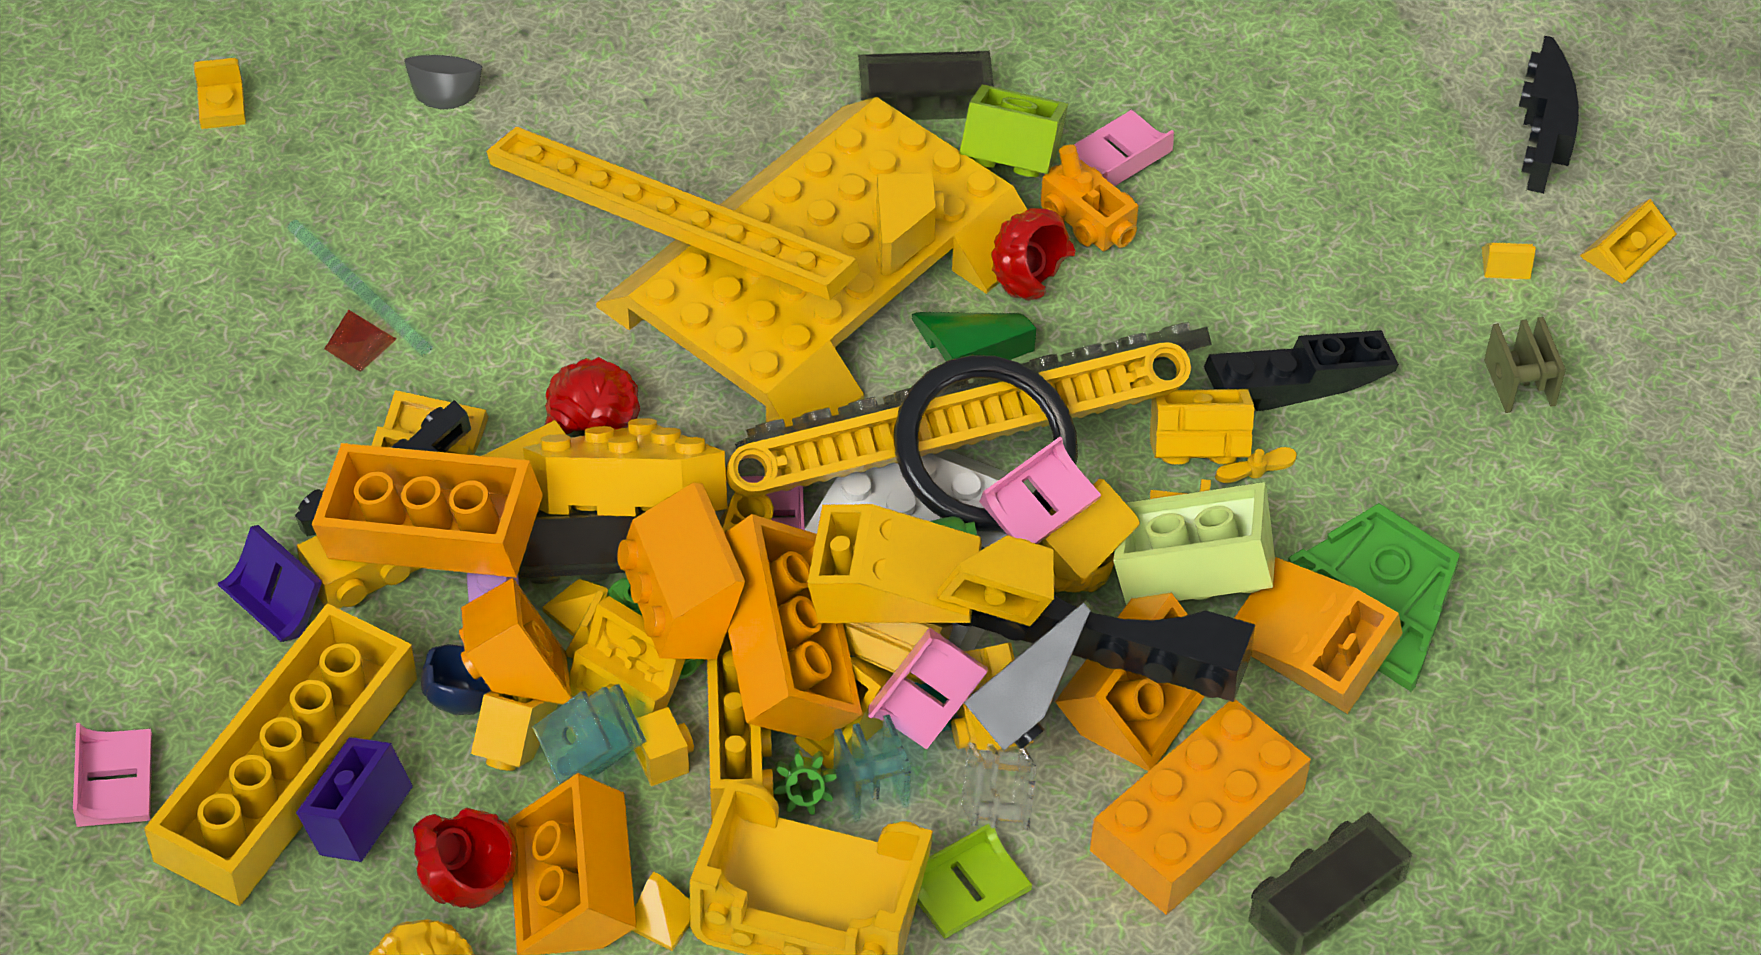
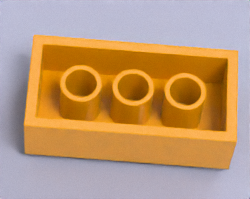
(428, 509)
(787, 664)
(1199, 805)

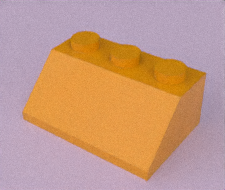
(682, 575)
(1127, 709)
(572, 870)

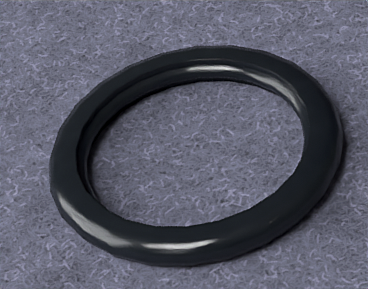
(940, 378)

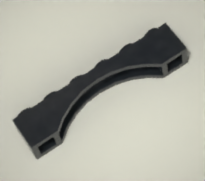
(1189, 651)

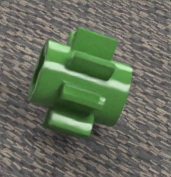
(819, 777)

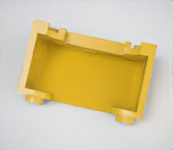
(801, 887)

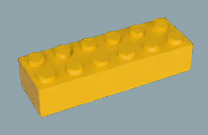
(245, 791)

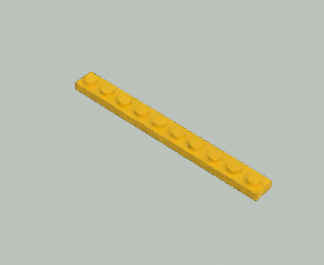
(675, 213)

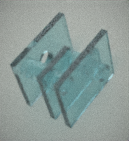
(602, 730)
(865, 771)

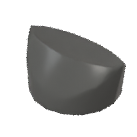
(443, 80)

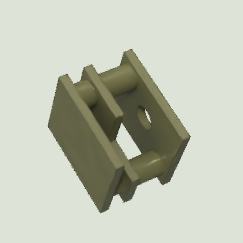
(1531, 360)

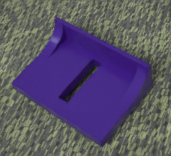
(254, 580)

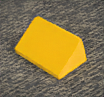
(1630, 242)
(1091, 535)

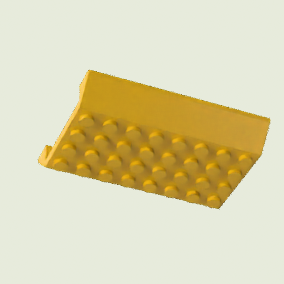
(824, 189)

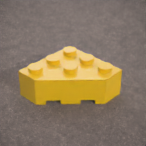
(624, 469)

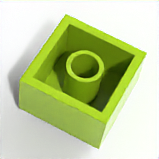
(1013, 130)

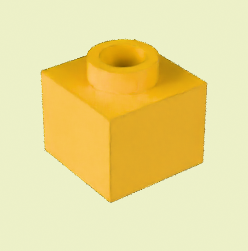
(666, 747)

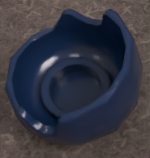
(449, 683)

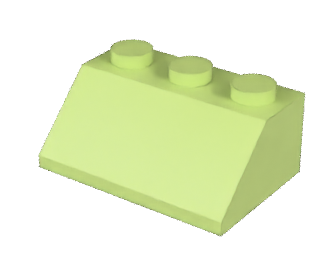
(1199, 545)

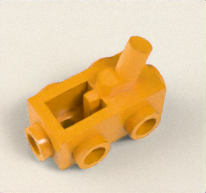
(1089, 202)

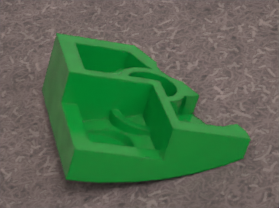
(977, 333)

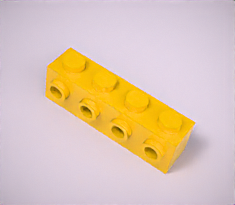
(733, 744)

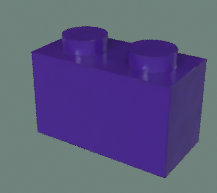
(355, 799)

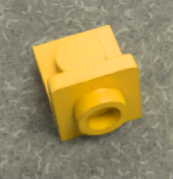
(220, 93)

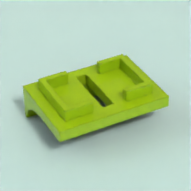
(987, 869)

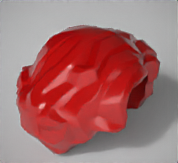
(1030, 251)
(591, 396)
(464, 857)

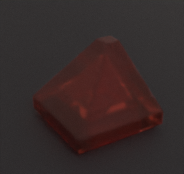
(358, 341)

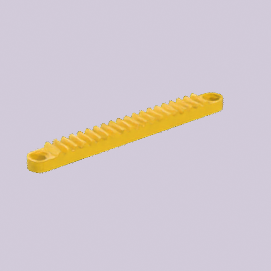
(955, 420)

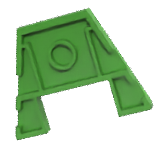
(1399, 569)

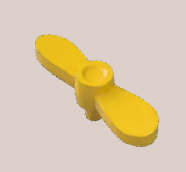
(1257, 465)

